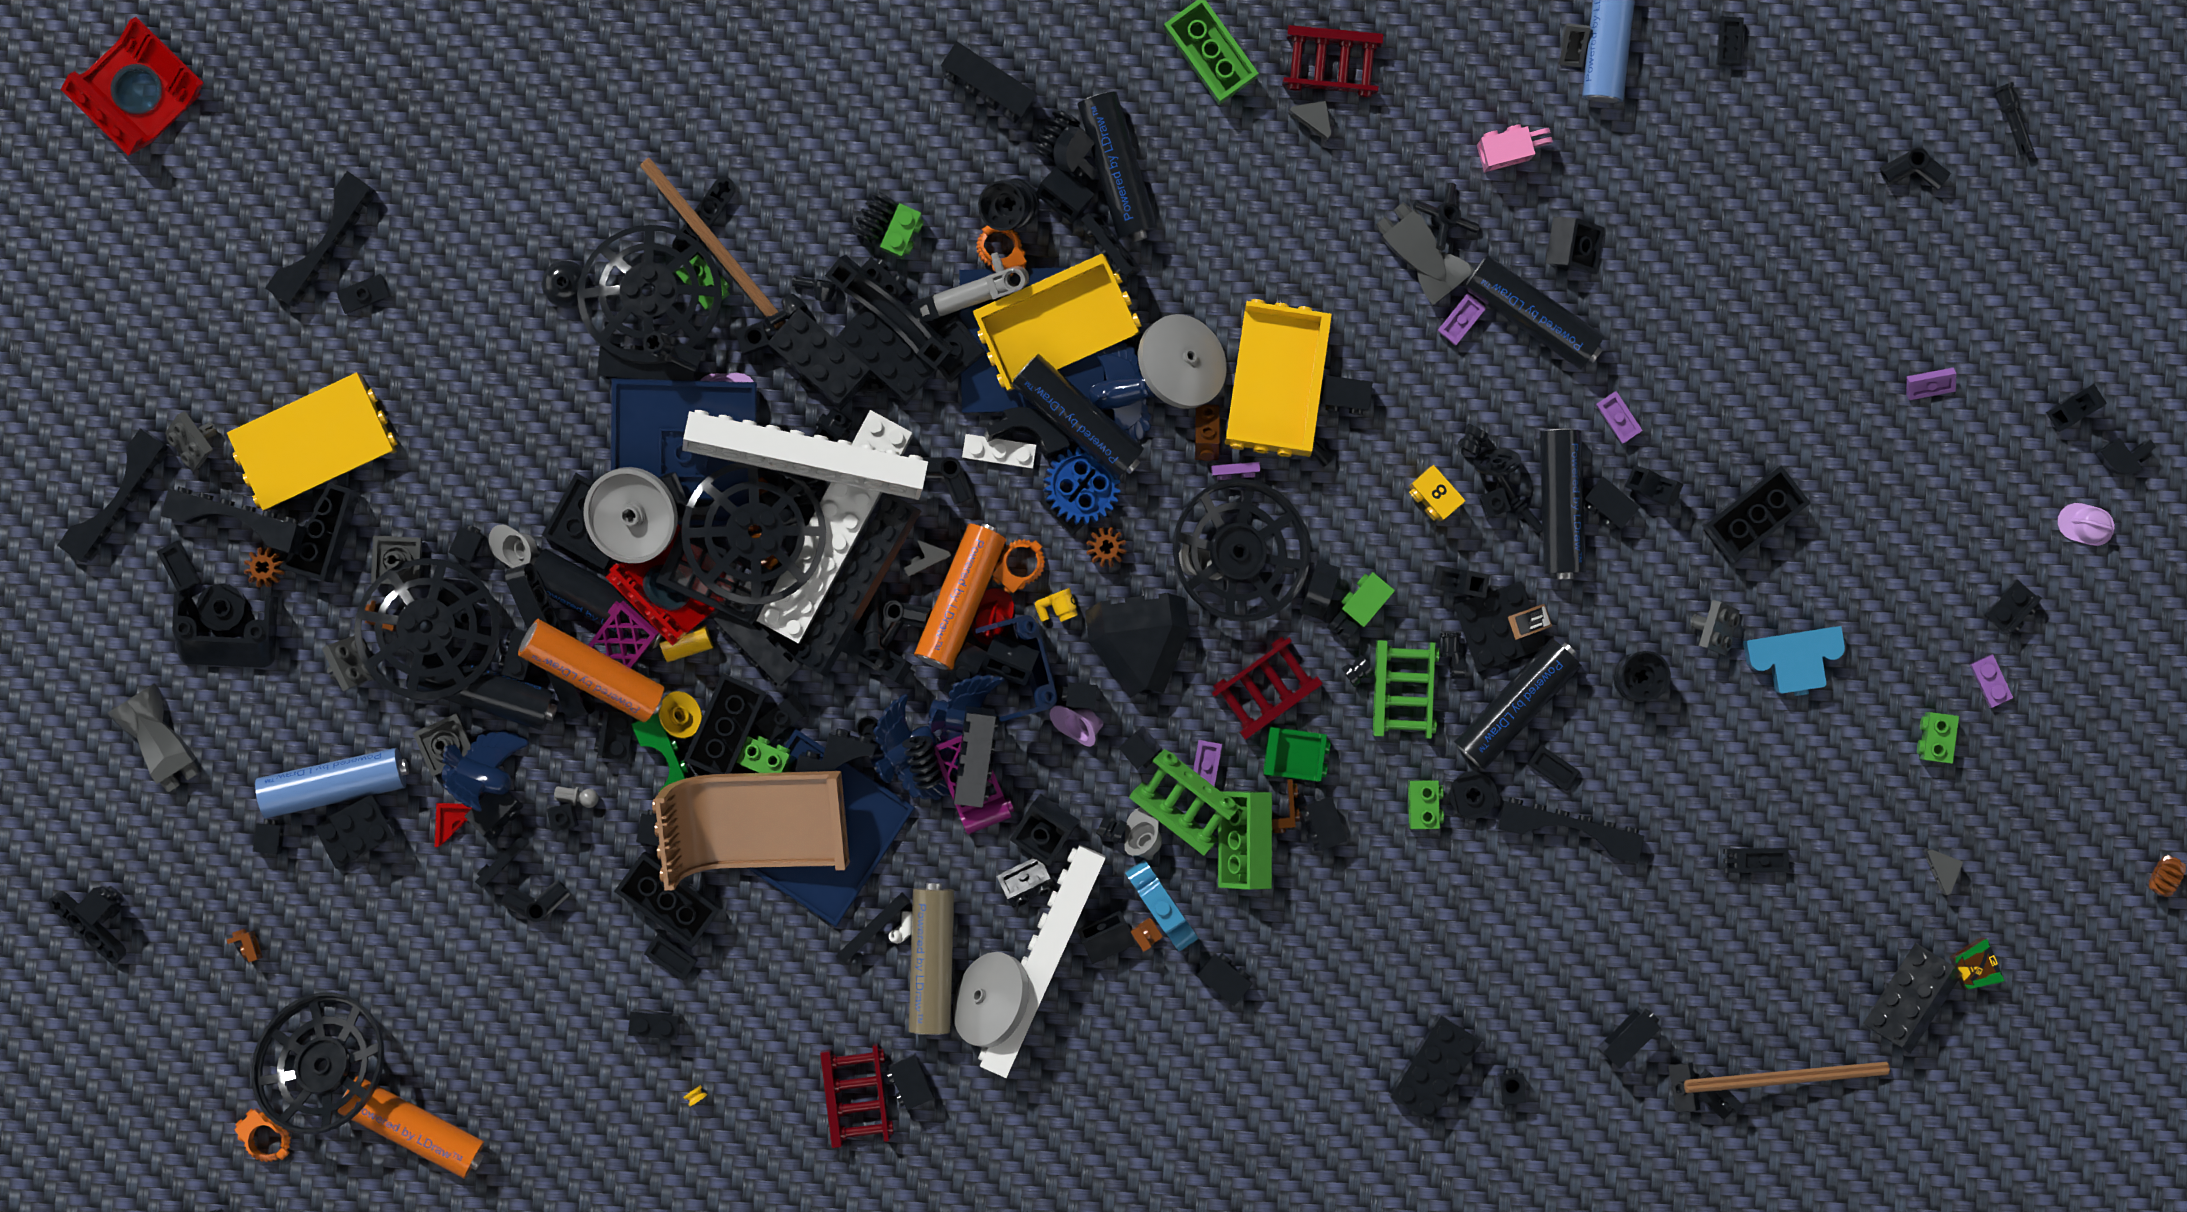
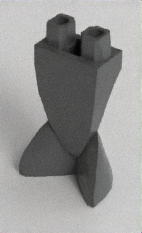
(1416, 245)
(159, 744)

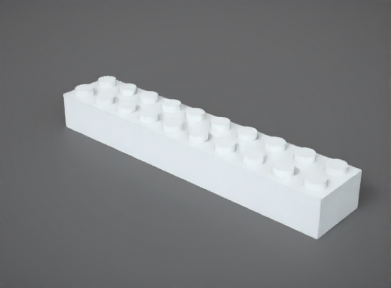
(804, 454)
(845, 515)
(1048, 948)

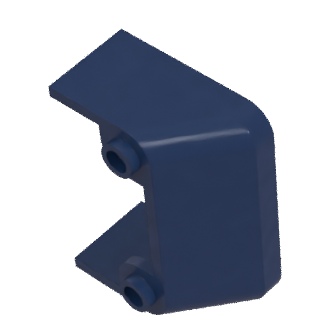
(1041, 678)

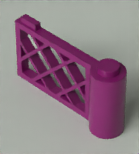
(636, 621)
(972, 817)

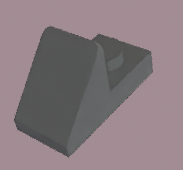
(933, 556)

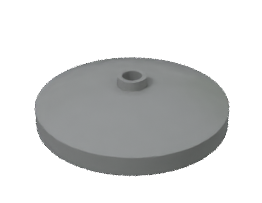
(1182, 361)
(612, 520)
(990, 999)

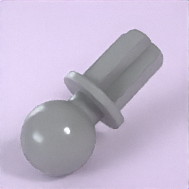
(587, 797)

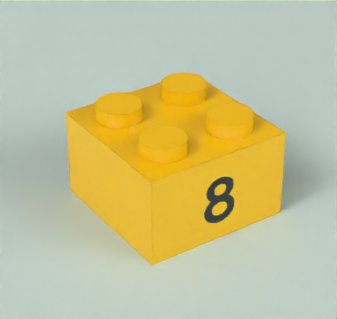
(1435, 494)

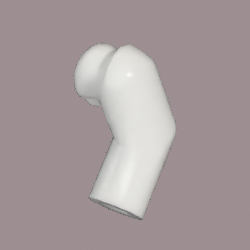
(904, 930)

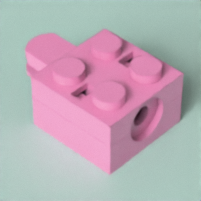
(1510, 147)

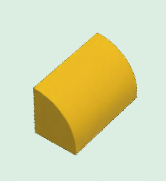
(692, 643)

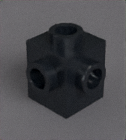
(833, 426)

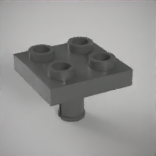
(190, 440)
(392, 551)
(1717, 627)
(347, 664)
(437, 736)

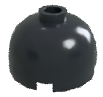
(565, 295)

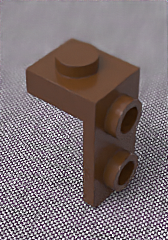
(1207, 432)
(1280, 824)

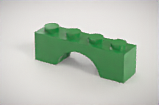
(655, 736)

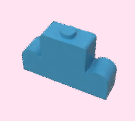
(1796, 657)
(1161, 905)

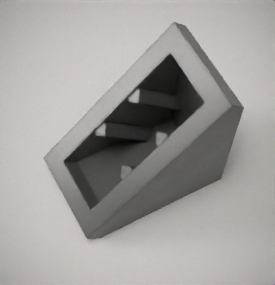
(1574, 44)
(1314, 117)
(1944, 869)

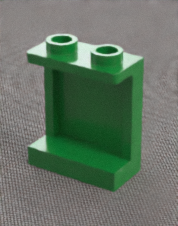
(1296, 754)

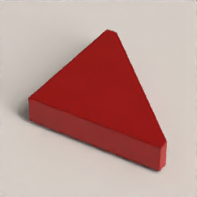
(448, 820)

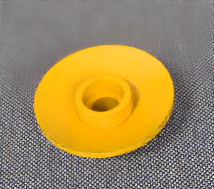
(687, 711)

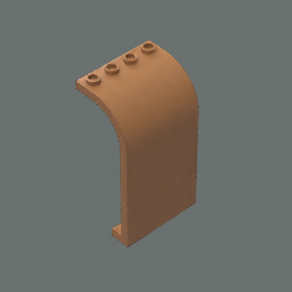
(750, 822)

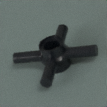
(1452, 218)

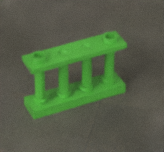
(1383, 700)
(1172, 817)

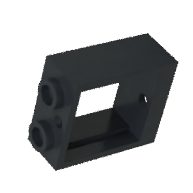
(1630, 1036)

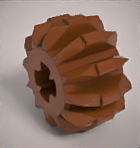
(1099, 543)
(264, 577)
(2167, 876)

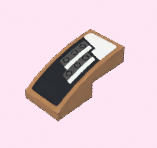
(1529, 621)

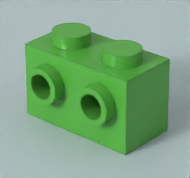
(901, 231)
(705, 279)
(1367, 598)
(1938, 737)
(763, 758)
(1424, 804)

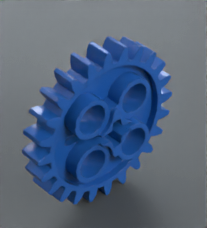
(1064, 473)

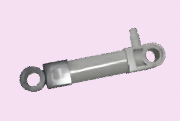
(971, 293)

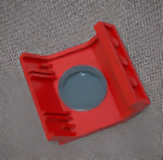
(134, 88)
(664, 608)

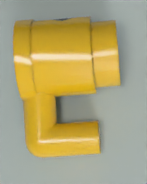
(1062, 603)

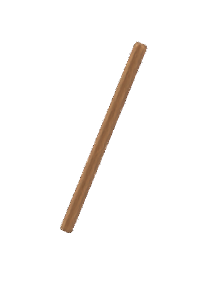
(710, 239)
(1786, 1077)

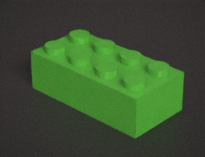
(1210, 50)
(1246, 842)

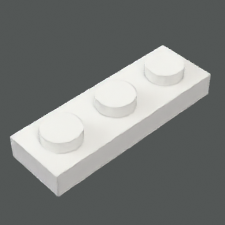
(999, 451)

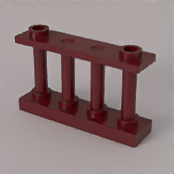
(1346, 40)
(1287, 697)
(837, 1109)

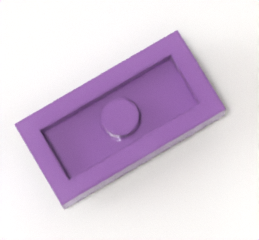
(1461, 319)
(1931, 383)
(1618, 417)
(1246, 470)
(1991, 681)
(1207, 760)

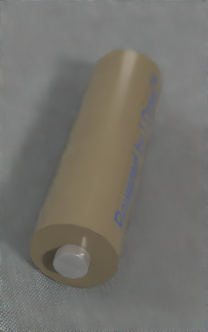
(931, 960)

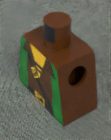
(1977, 965)

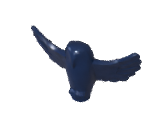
(1123, 390)
(951, 714)
(891, 759)
(478, 769)

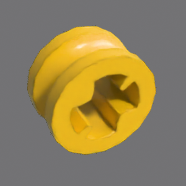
(695, 1096)

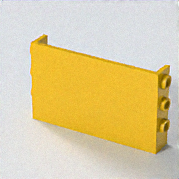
(1058, 318)
(1278, 379)
(311, 441)

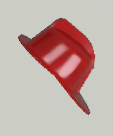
(993, 608)

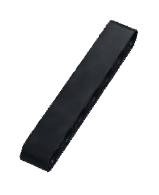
(533, 605)

